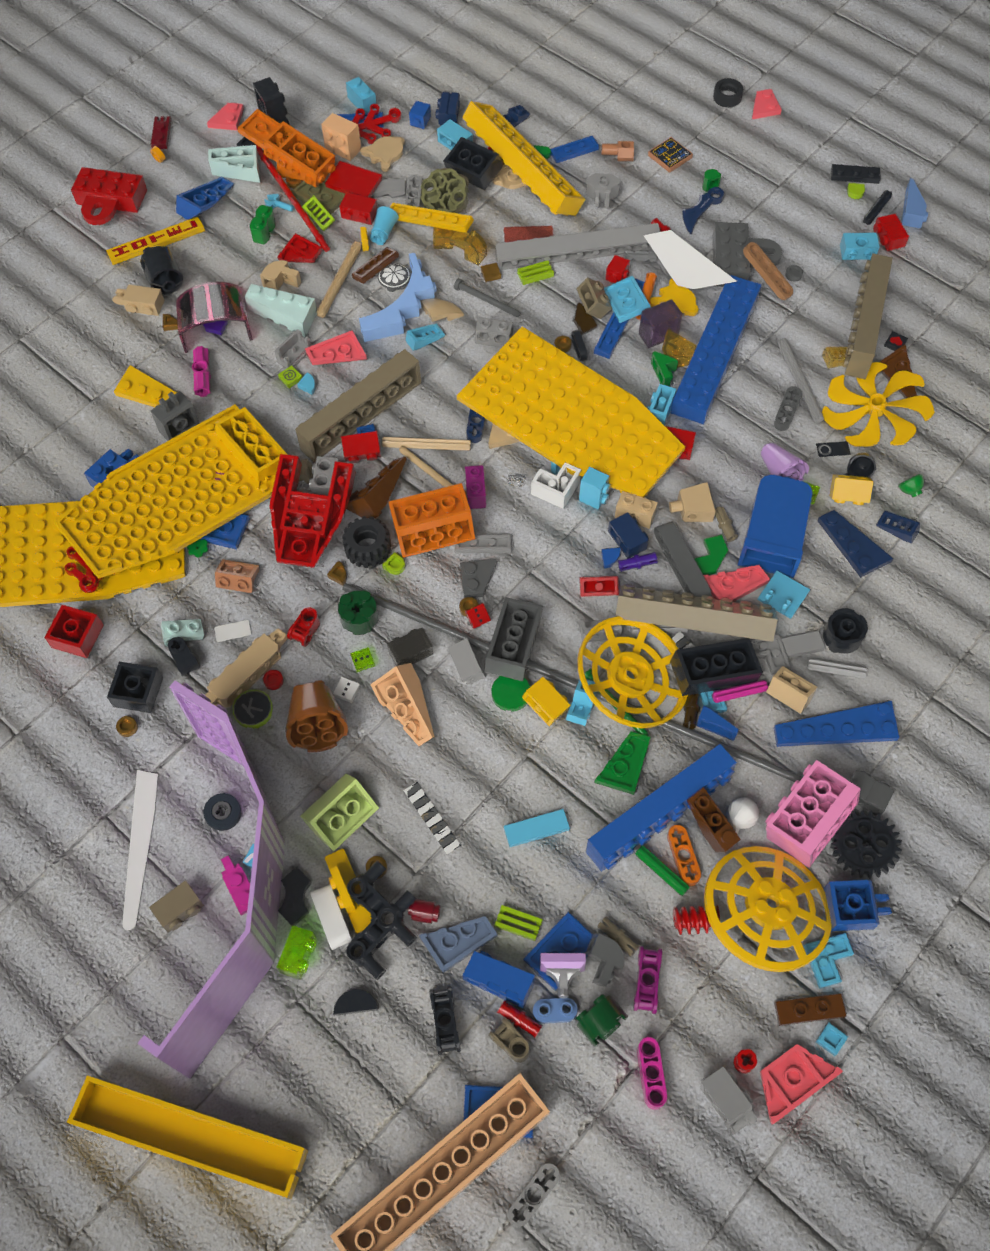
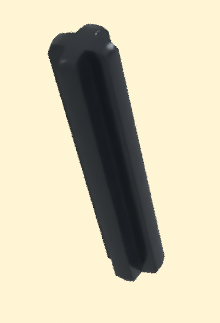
(877, 207)

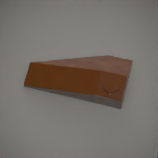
(377, 492)

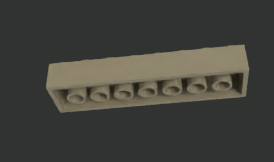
(867, 316)
(359, 405)
(696, 612)

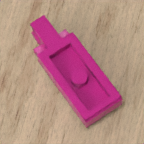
(237, 884)

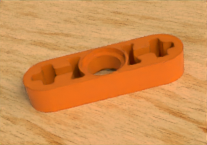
(673, 841)

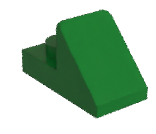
(663, 367)

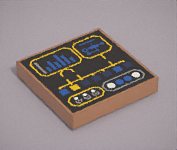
(670, 154)

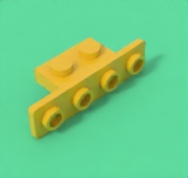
(341, 875)

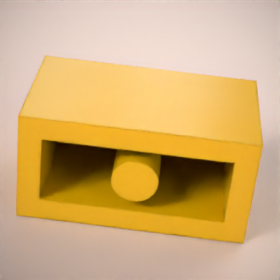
(851, 489)
(546, 701)

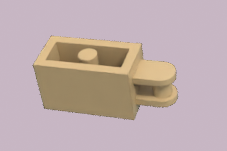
(140, 299)

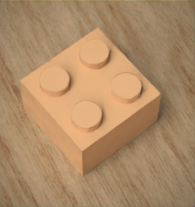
(341, 136)

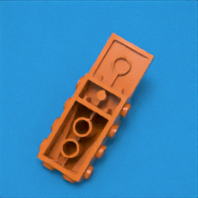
(293, 151)

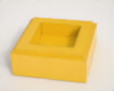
(364, 238)

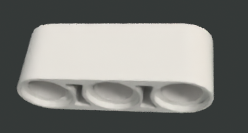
(331, 917)

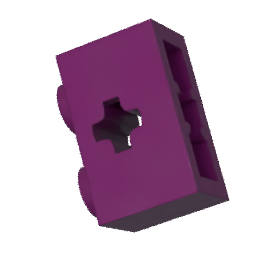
(475, 486)

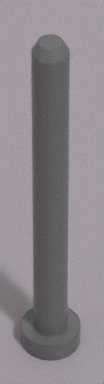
(460, 285)

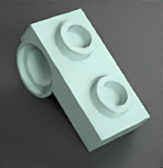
(182, 628)

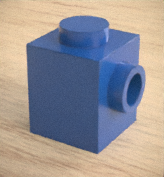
(420, 114)

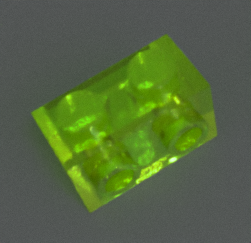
(296, 952)

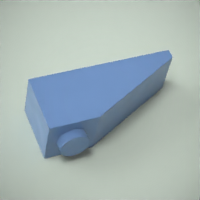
(914, 207)

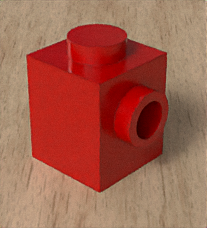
(617, 269)

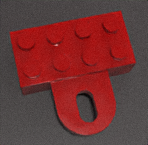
(107, 191)

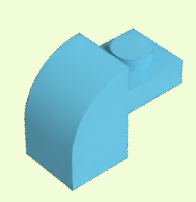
(581, 705)

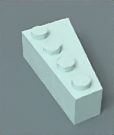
(282, 307)

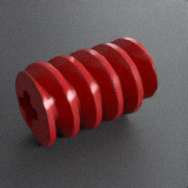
(692, 919)

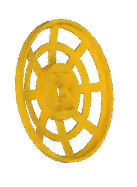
(634, 663)
(762, 913)

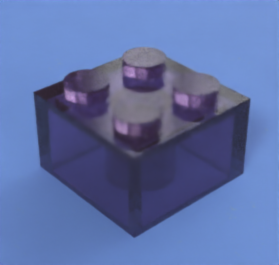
(656, 322)

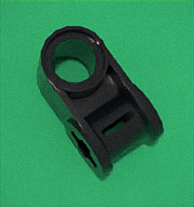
(183, 658)

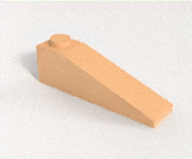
(404, 697)

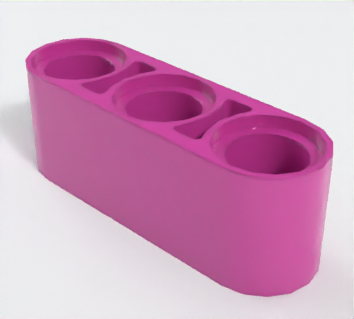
(652, 1061)

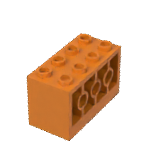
(432, 520)

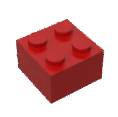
(74, 631)

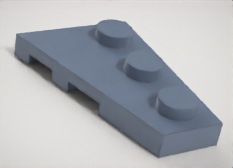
(456, 943)

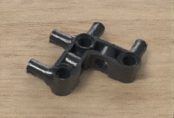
(377, 931)

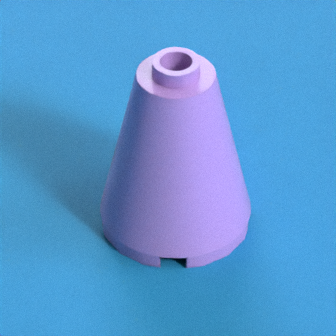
(783, 463)

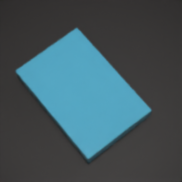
(626, 299)

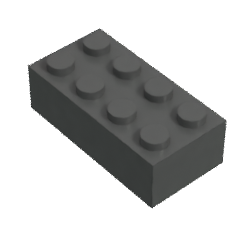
(513, 639)

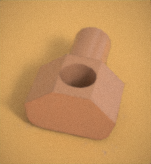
(623, 150)

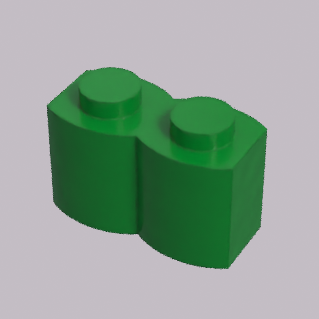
(262, 224)

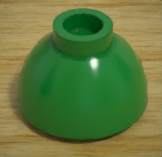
(912, 485)

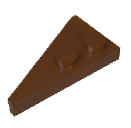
(898, 362)

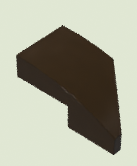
(582, 320)

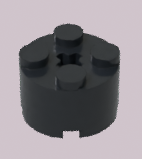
(845, 631)

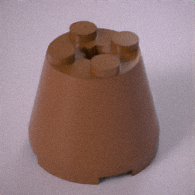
(314, 718)

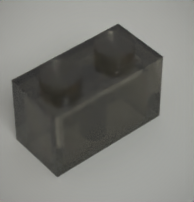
(410, 647)

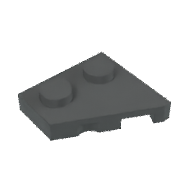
(476, 576)

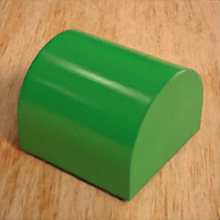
(711, 179)

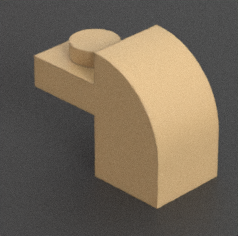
(278, 273)

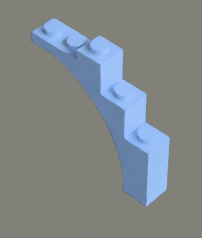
(392, 318)

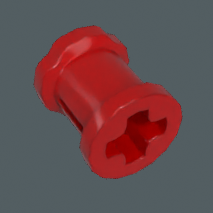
(738, 1059)

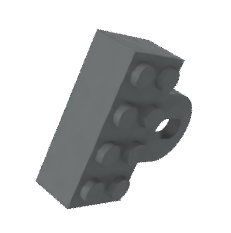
(728, 247)

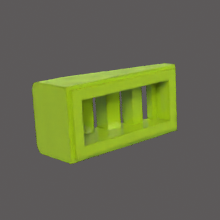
(310, 204)

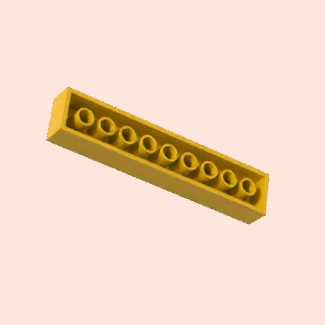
(523, 159)

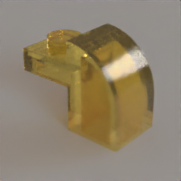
(473, 245)

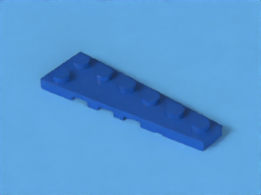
(854, 725)

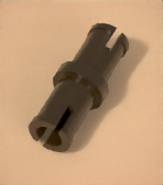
(691, 709)

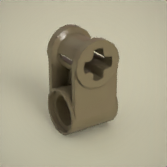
(507, 1038)

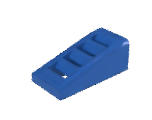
(716, 724)

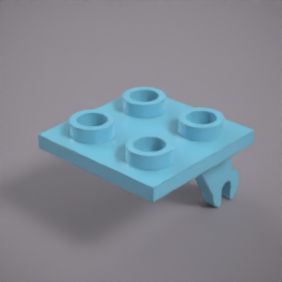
(784, 594)

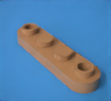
(768, 271)

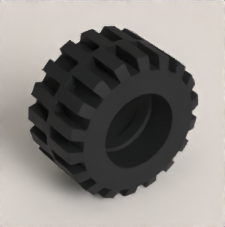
(366, 529)

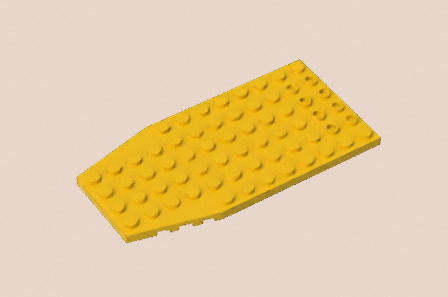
(571, 414)
(172, 493)
(36, 557)

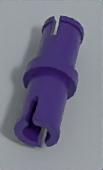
(637, 561)

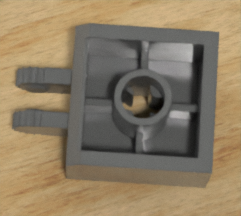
(174, 415)

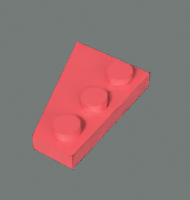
(336, 350)
(737, 583)

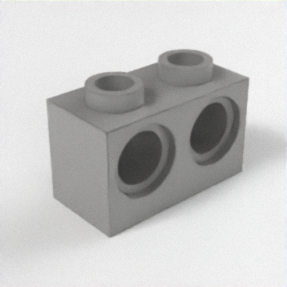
(493, 332)
(322, 476)

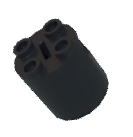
(161, 269)

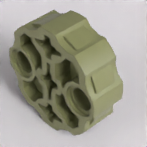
(453, 185)

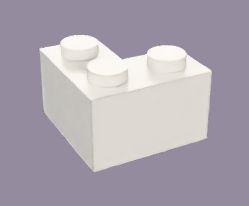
(555, 488)

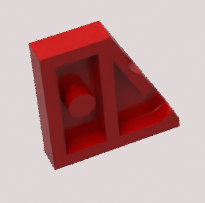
(300, 250)

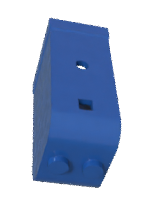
(777, 525)

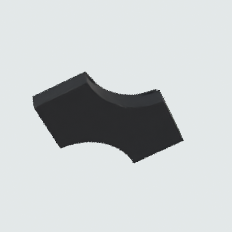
(295, 886)

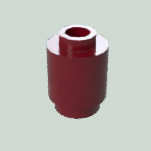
(424, 911)

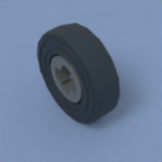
(213, 806)

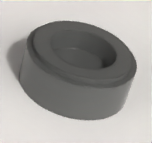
(794, 273)

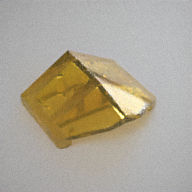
(678, 348)

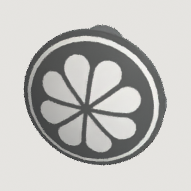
(394, 276)

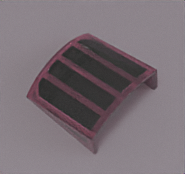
(209, 304)

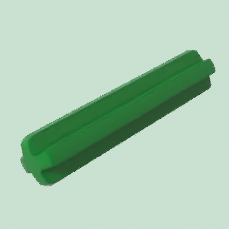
(662, 870)

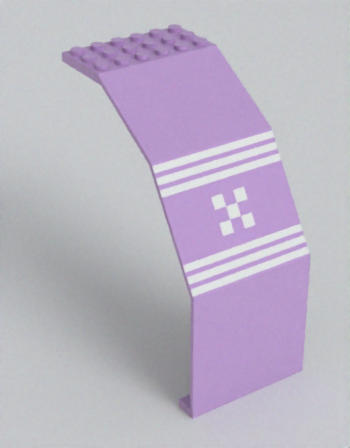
(255, 949)

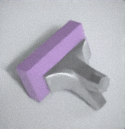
(562, 968)

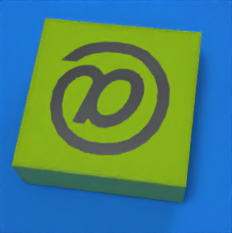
(290, 376)

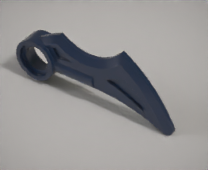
(692, 214)

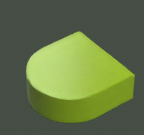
(855, 190)
(394, 564)

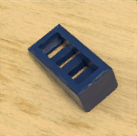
(903, 534)

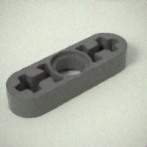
(788, 414)

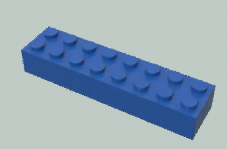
(659, 808)

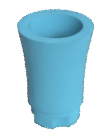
(383, 224)

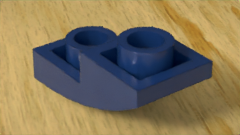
(517, 115)

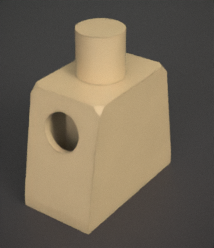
(694, 504)

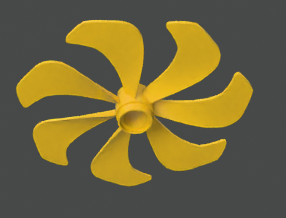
(876, 406)

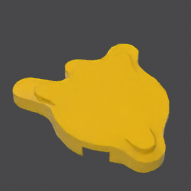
(680, 295)

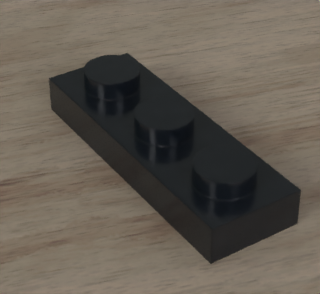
(855, 173)

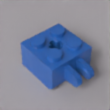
(107, 463)
(859, 895)

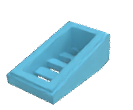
(417, 337)

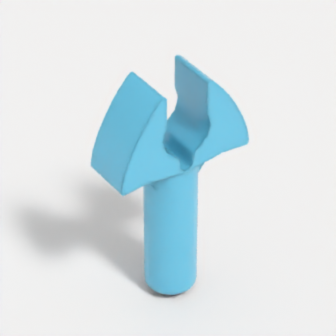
(274, 201)

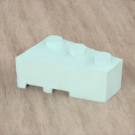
(235, 162)

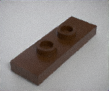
(375, 265)
(810, 1009)

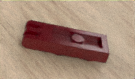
(161, 132)

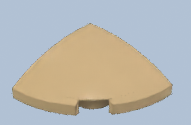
(440, 309)

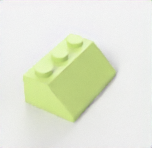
(339, 811)

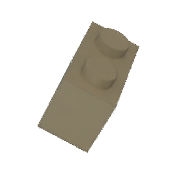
(176, 907)

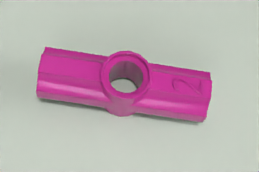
(201, 371)

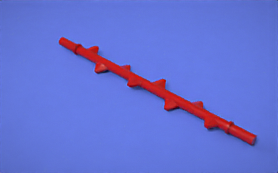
(318, 237)

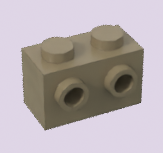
(594, 298)

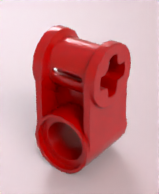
(304, 630)

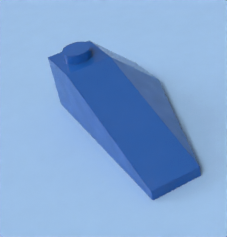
(201, 198)

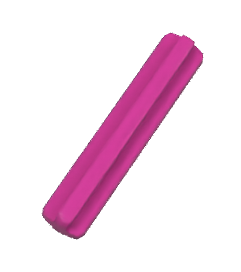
(739, 691)

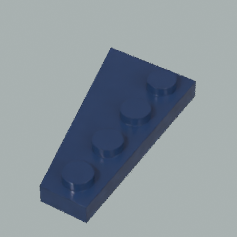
(853, 544)

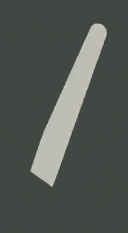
(139, 844)

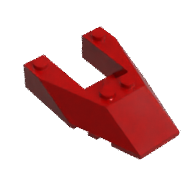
(303, 520)

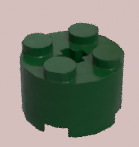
(358, 612)
(601, 1019)

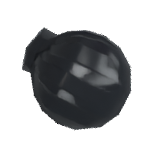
(861, 465)

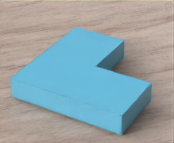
(824, 965)

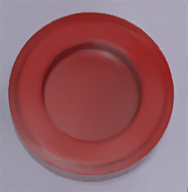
(273, 679)

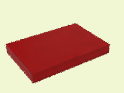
(353, 180)

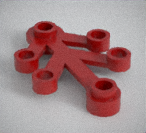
(371, 124)
(83, 579)

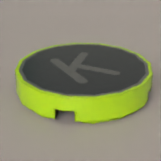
(252, 709)

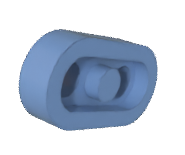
(555, 1012)

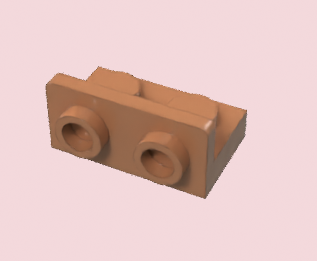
(236, 575)

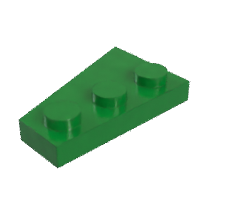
(626, 764)

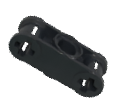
(446, 1035)

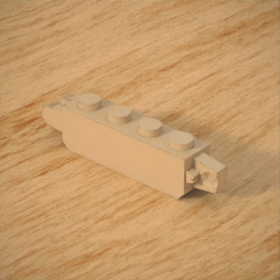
(246, 669)

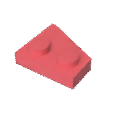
(765, 104)
(227, 117)

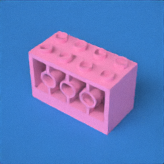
(812, 813)

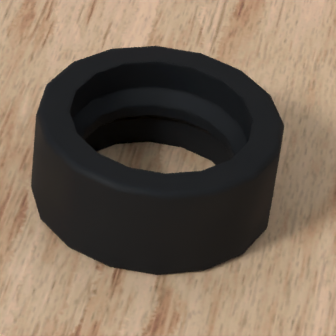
(728, 84)

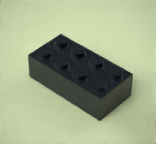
(715, 666)

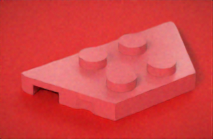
(793, 1080)

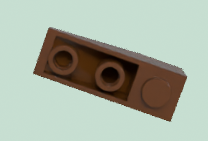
(712, 822)

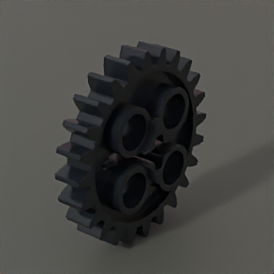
(854, 856)

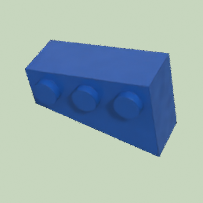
(499, 978)

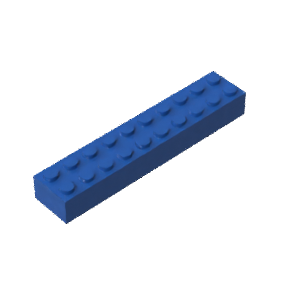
(715, 350)

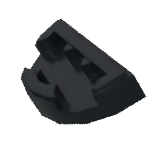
(355, 1002)

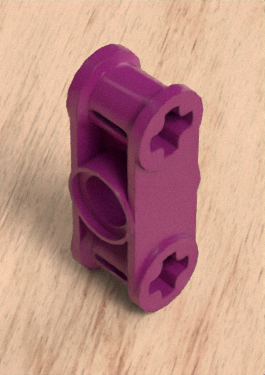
(647, 995)

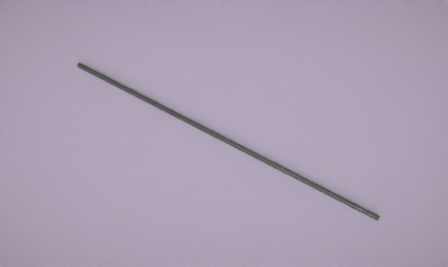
(573, 683)

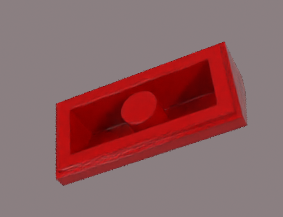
(598, 586)

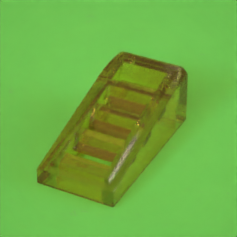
(836, 361)

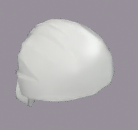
(742, 813)

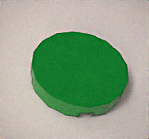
(508, 693)

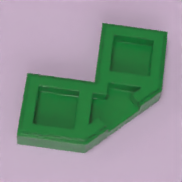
(716, 552)

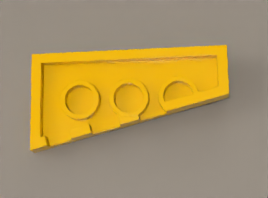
(141, 388)

